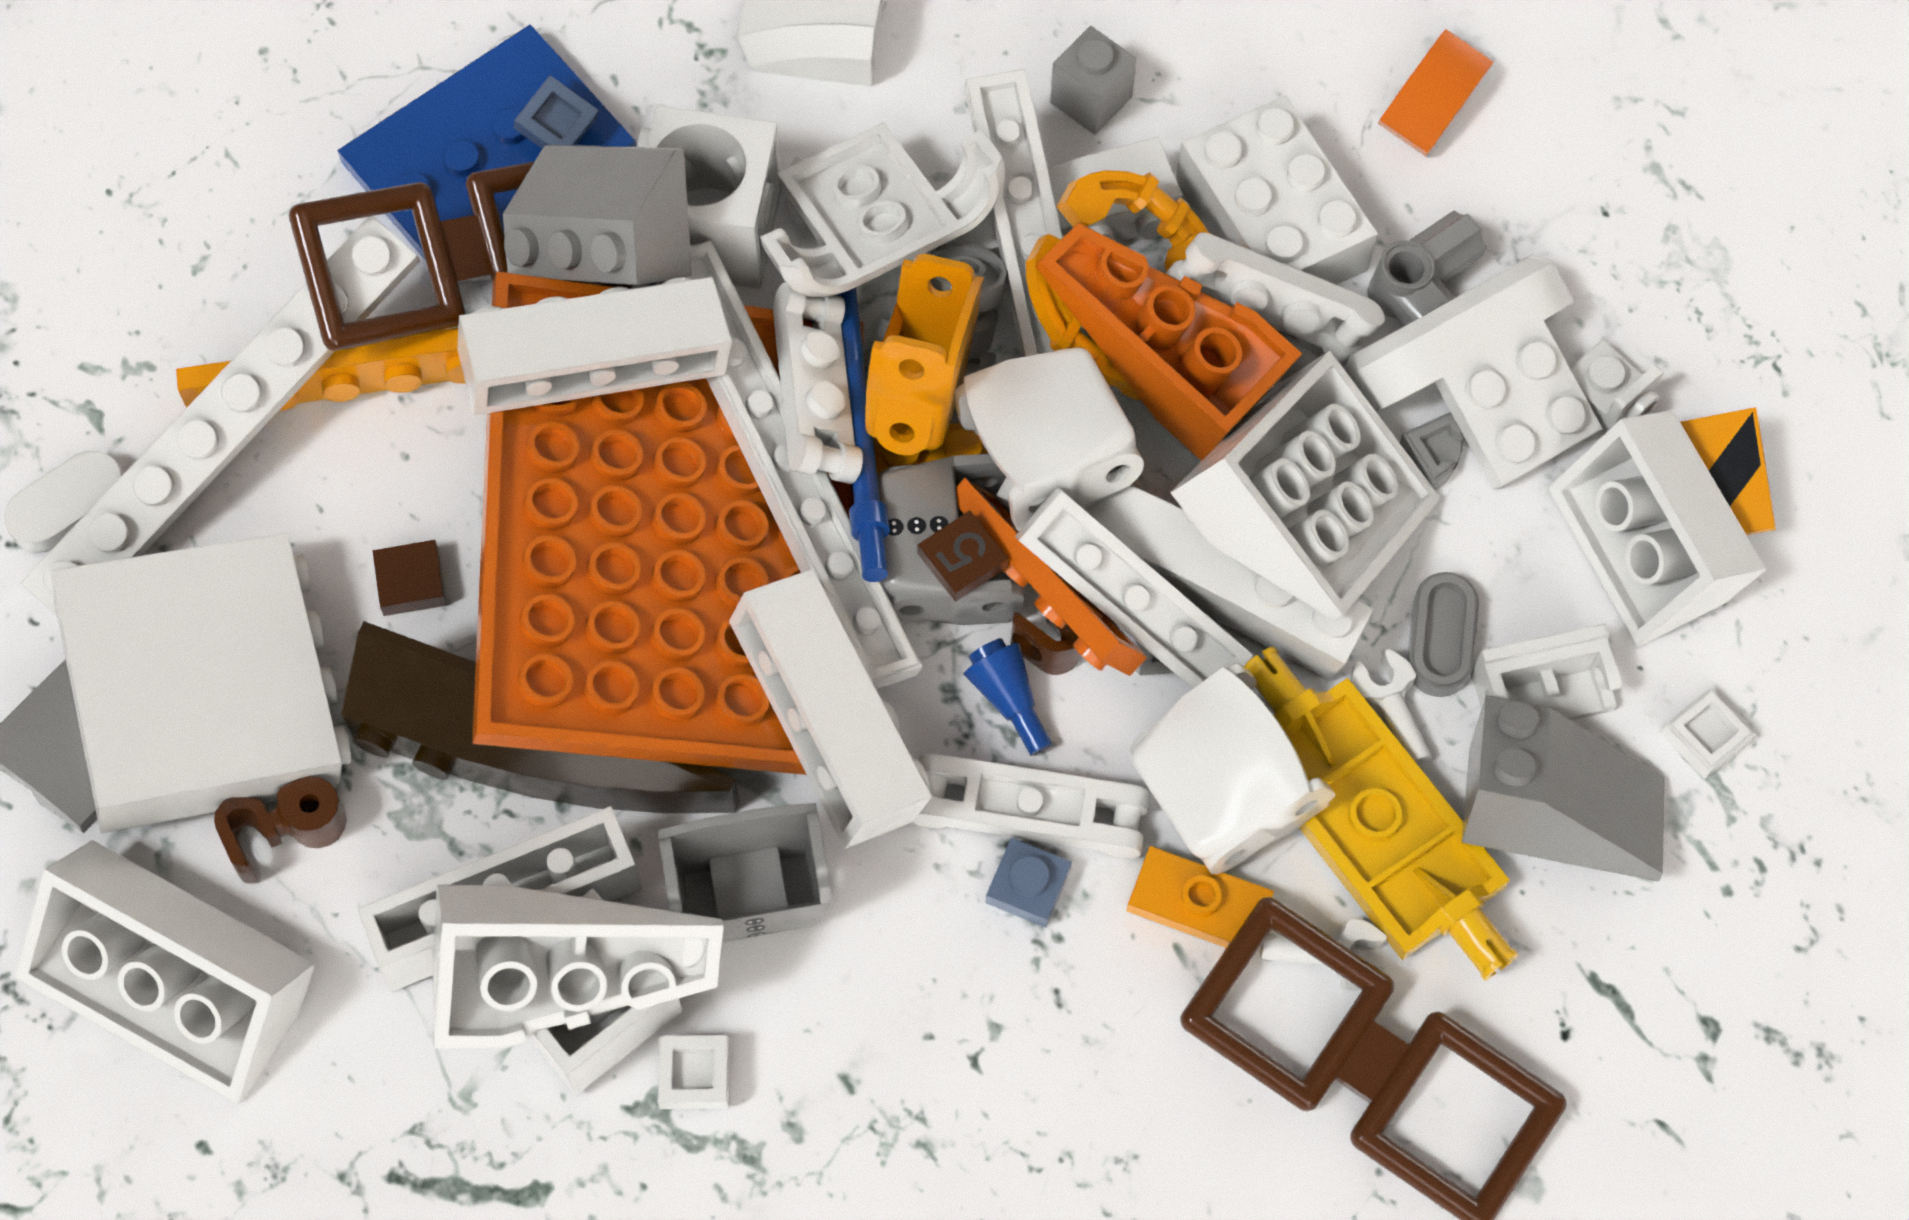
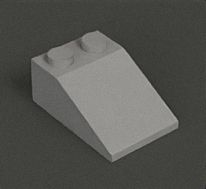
(1560, 793)

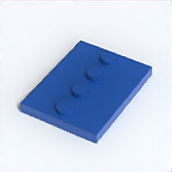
(468, 129)

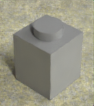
(1092, 79)

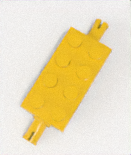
(1388, 824)

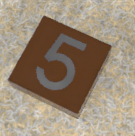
(962, 555)

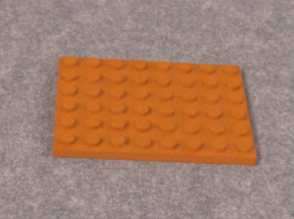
(615, 570)

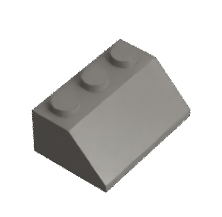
(601, 216)

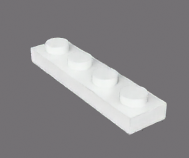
(1129, 590)

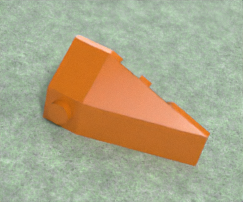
(1176, 347)

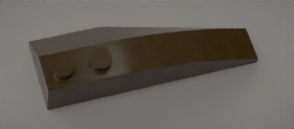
(422, 707)

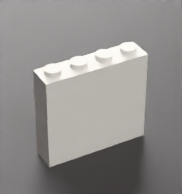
(197, 679)

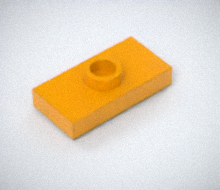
(1191, 898)

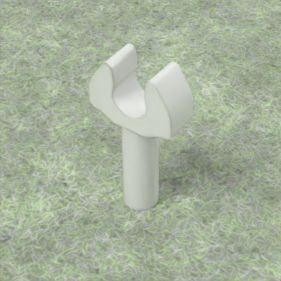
(1391, 701)
(1354, 934)

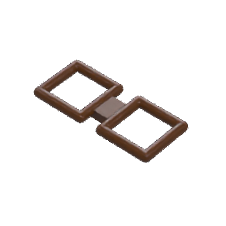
(453, 249)
(1373, 1062)

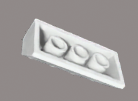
(162, 969)

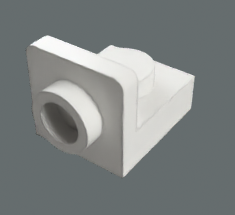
(1615, 386)

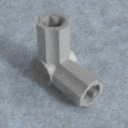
(1427, 264)

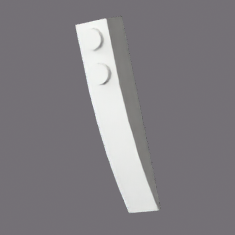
(1222, 585)

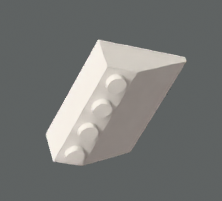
(1310, 490)

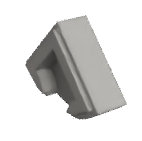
(1435, 448)

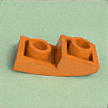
(1435, 92)

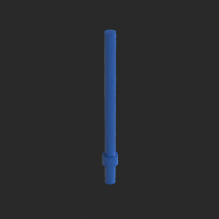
(868, 515)

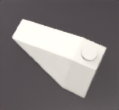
(544, 959)

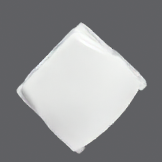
(1051, 427)
(1227, 771)

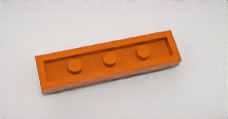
(1099, 637)

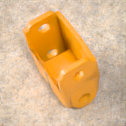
(922, 356)

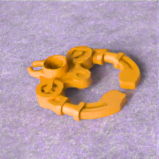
(1086, 203)

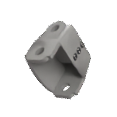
(920, 504)
(750, 869)

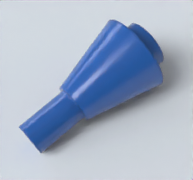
(1003, 680)

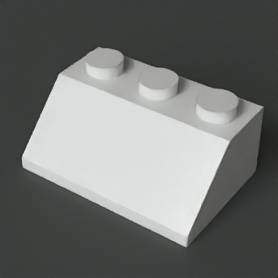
(1655, 526)

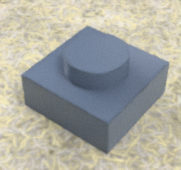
(555, 116)
(1028, 882)

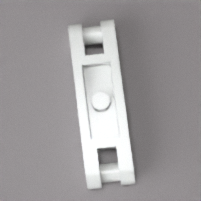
(1281, 294)
(815, 385)
(1034, 805)

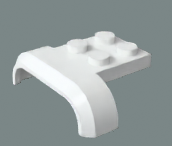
(877, 209)
(1491, 368)

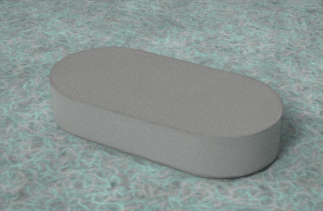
(1443, 633)

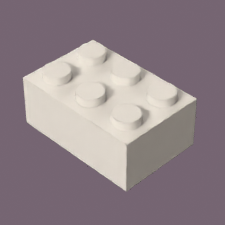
(1276, 193)

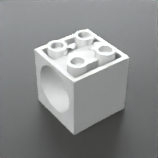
(732, 157)

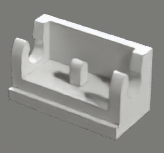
(1558, 671)

